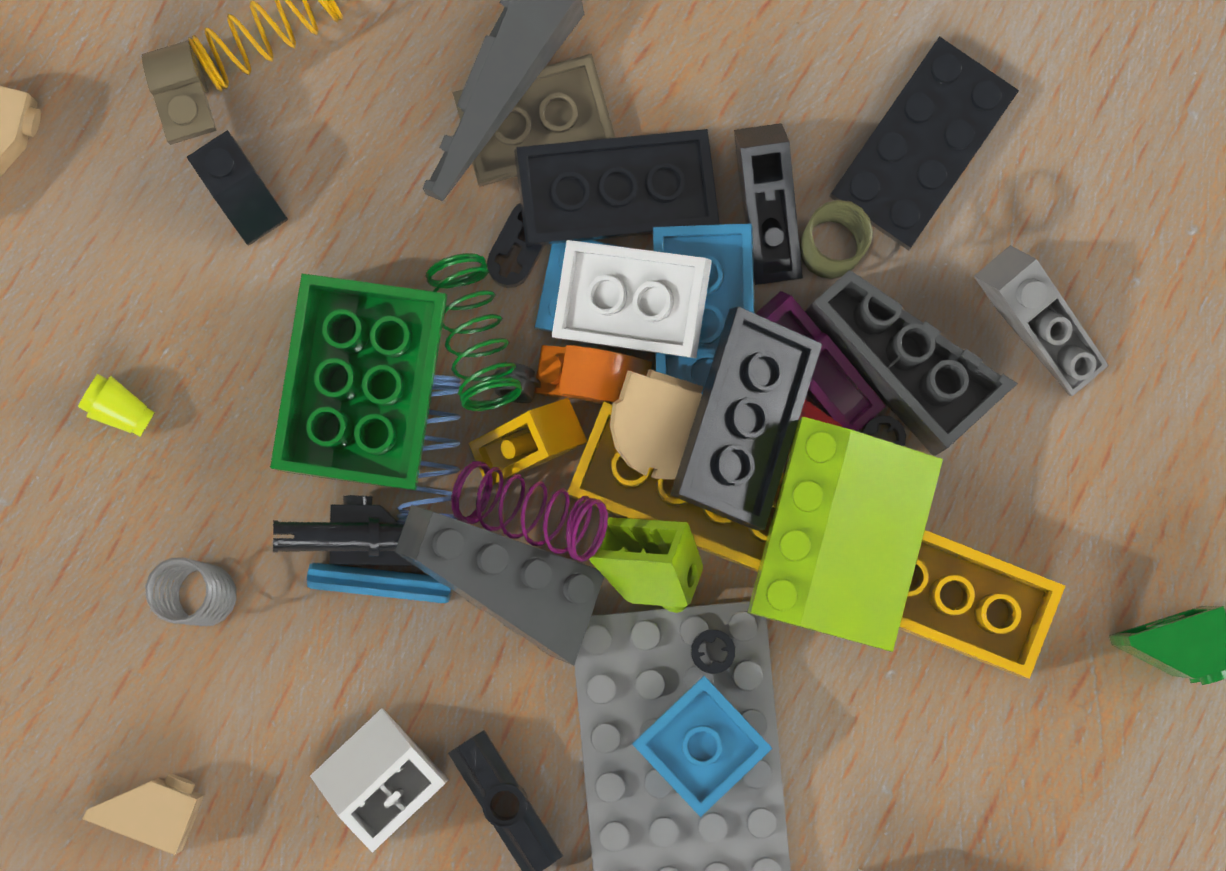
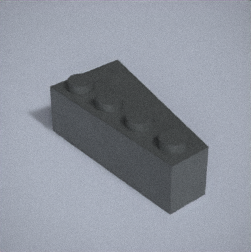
(907, 362)
(517, 584)

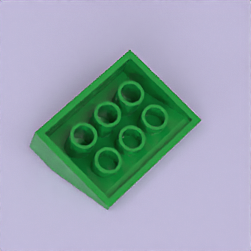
(358, 382)

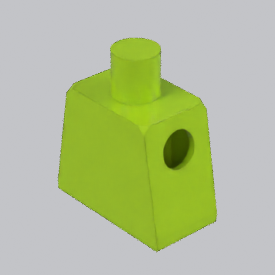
(650, 561)

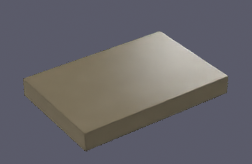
(557, 108)

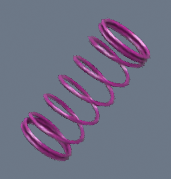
(572, 523)

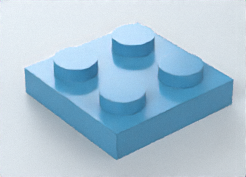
(702, 746)

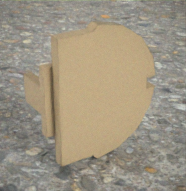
(654, 421)

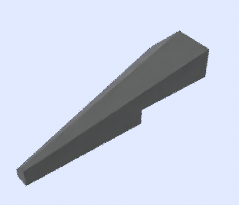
(504, 70)

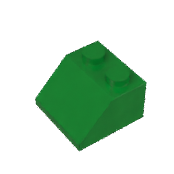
(1181, 644)

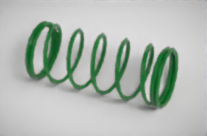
(489, 381)

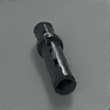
(337, 536)

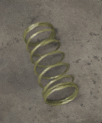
(851, 217)

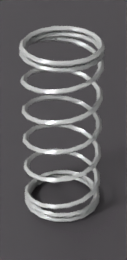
(219, 592)

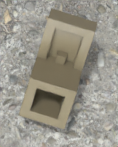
(179, 91)

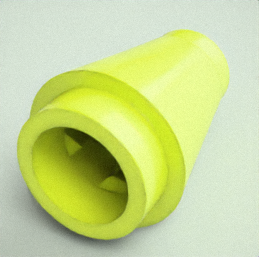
(115, 406)

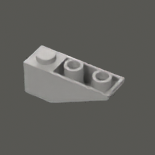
(1041, 318)

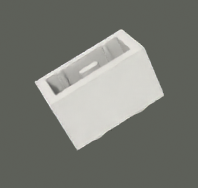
(378, 780)

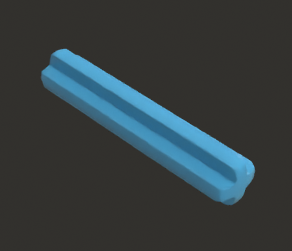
(376, 583)

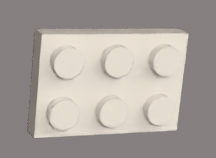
(631, 298)

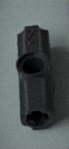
(487, 775)

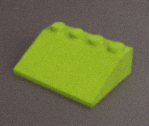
(845, 534)

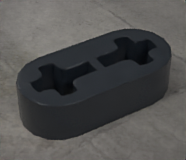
(504, 246)

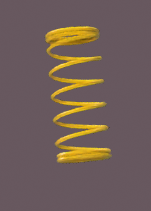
(205, 60)

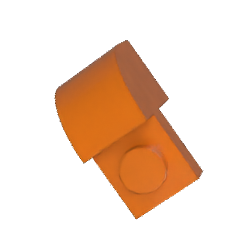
(585, 372)

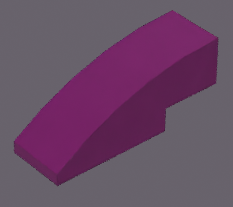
(835, 381)

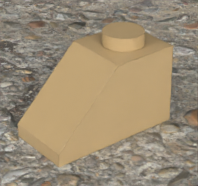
(153, 813)

